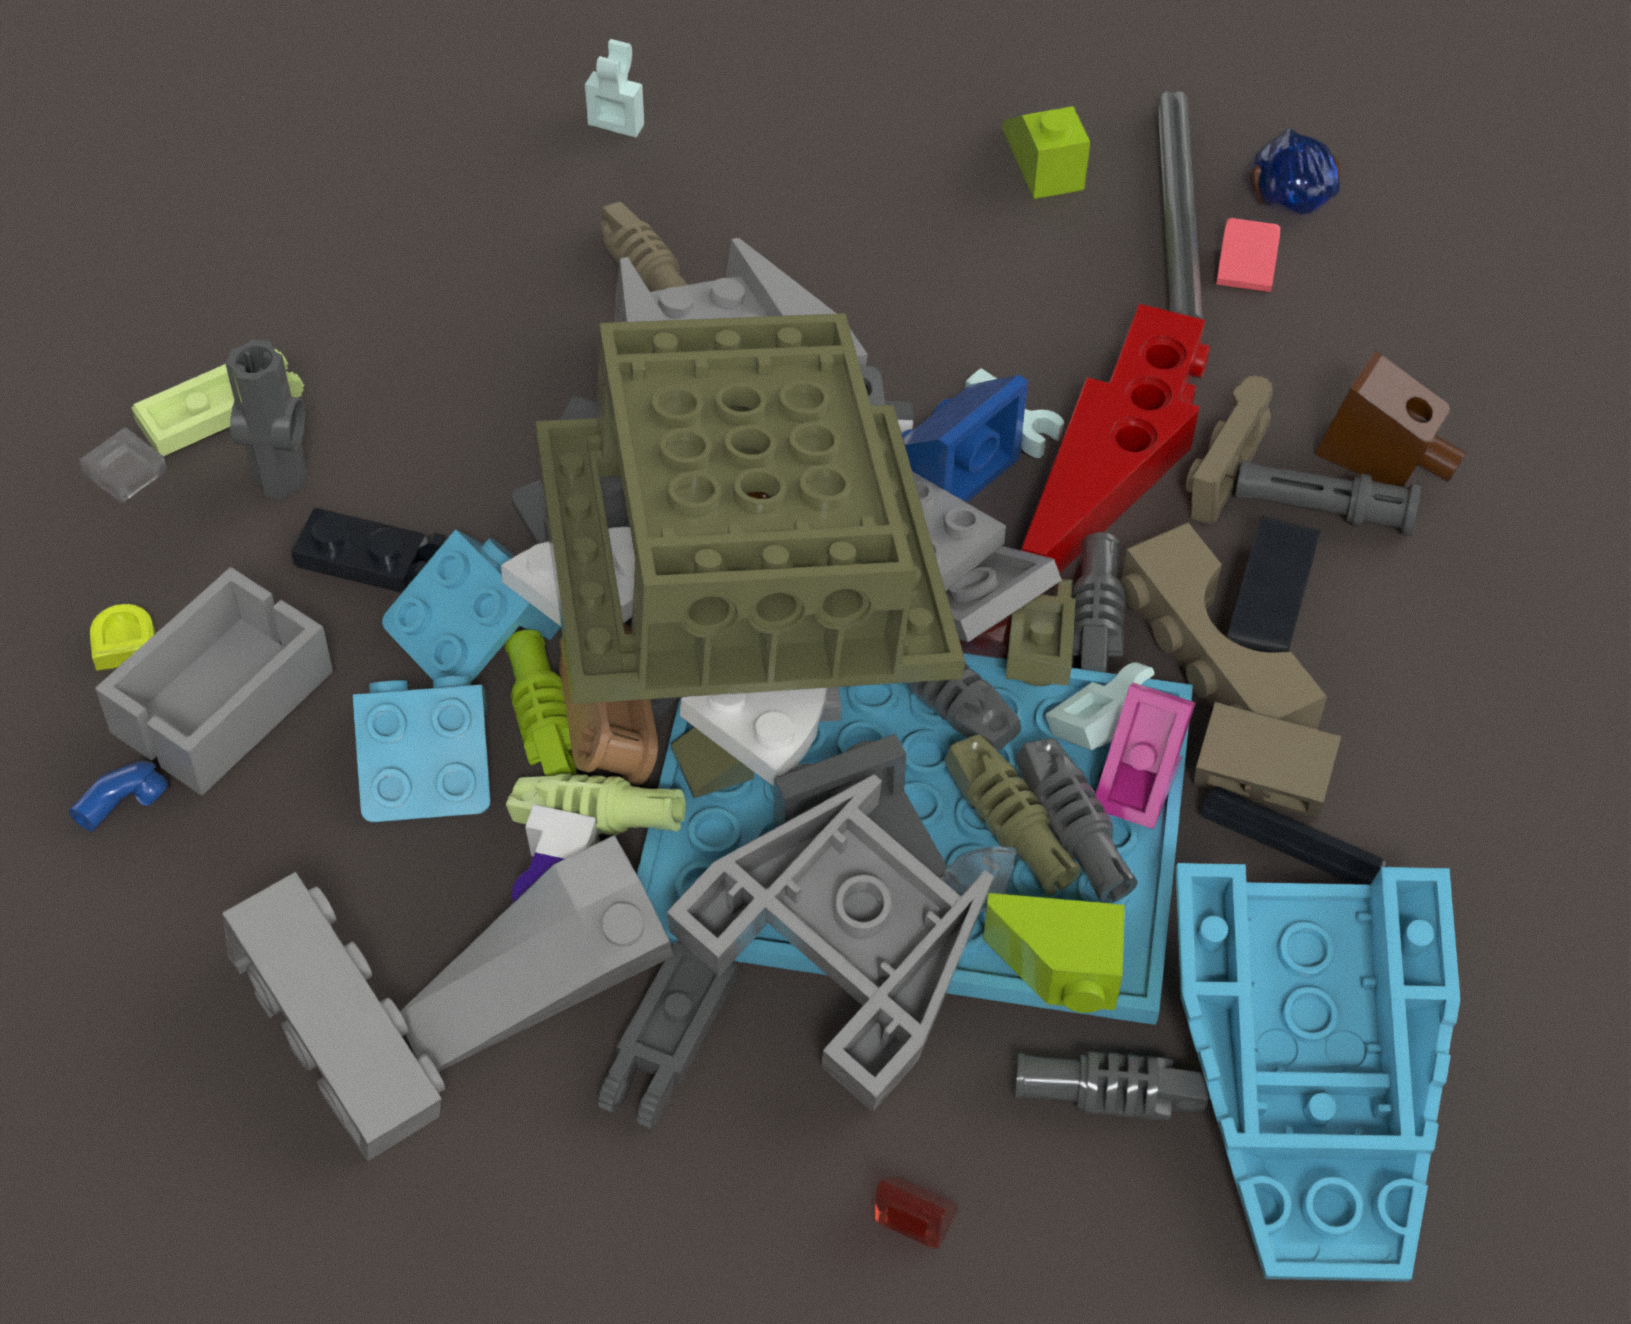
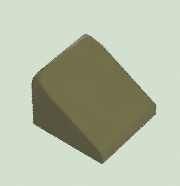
(707, 765)

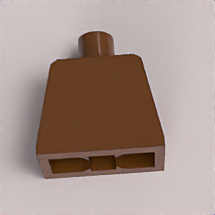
(1390, 427)

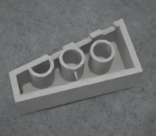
(333, 1014)

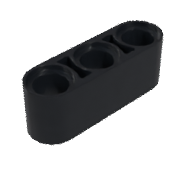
(1273, 586)

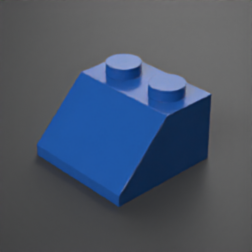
(970, 437)

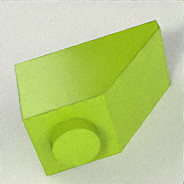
(1049, 150)
(1060, 947)

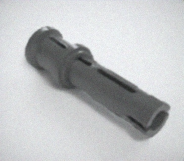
(1357, 499)

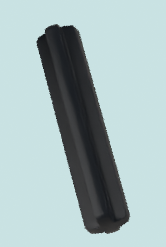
(1291, 837)

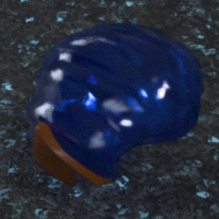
(1295, 172)

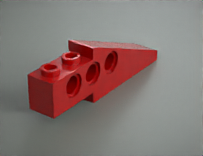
(1122, 433)

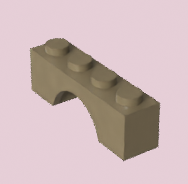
(1172, 586)

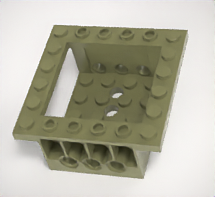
(729, 588)

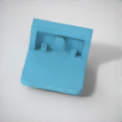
(461, 610)
(422, 750)

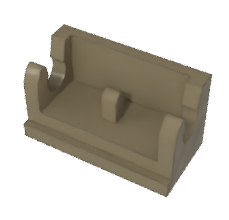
(1267, 760)

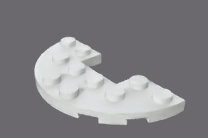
(758, 728)

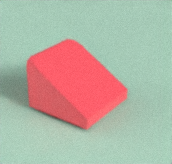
(1248, 254)

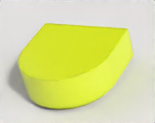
(119, 634)

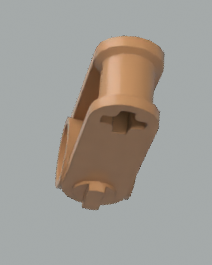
(611, 734)

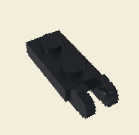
(363, 550)

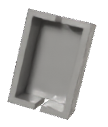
(215, 680)

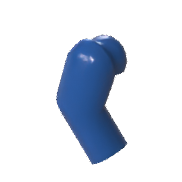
(115, 786)

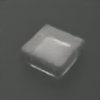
(123, 464)

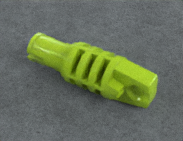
(539, 704)

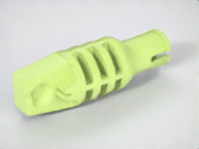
(608, 800)

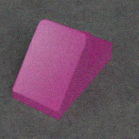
(1144, 755)

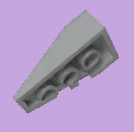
(551, 949)

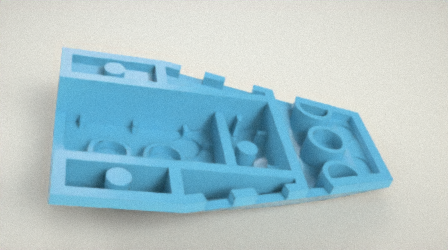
(1323, 1055)

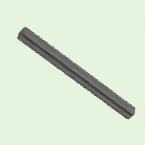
(1179, 205)

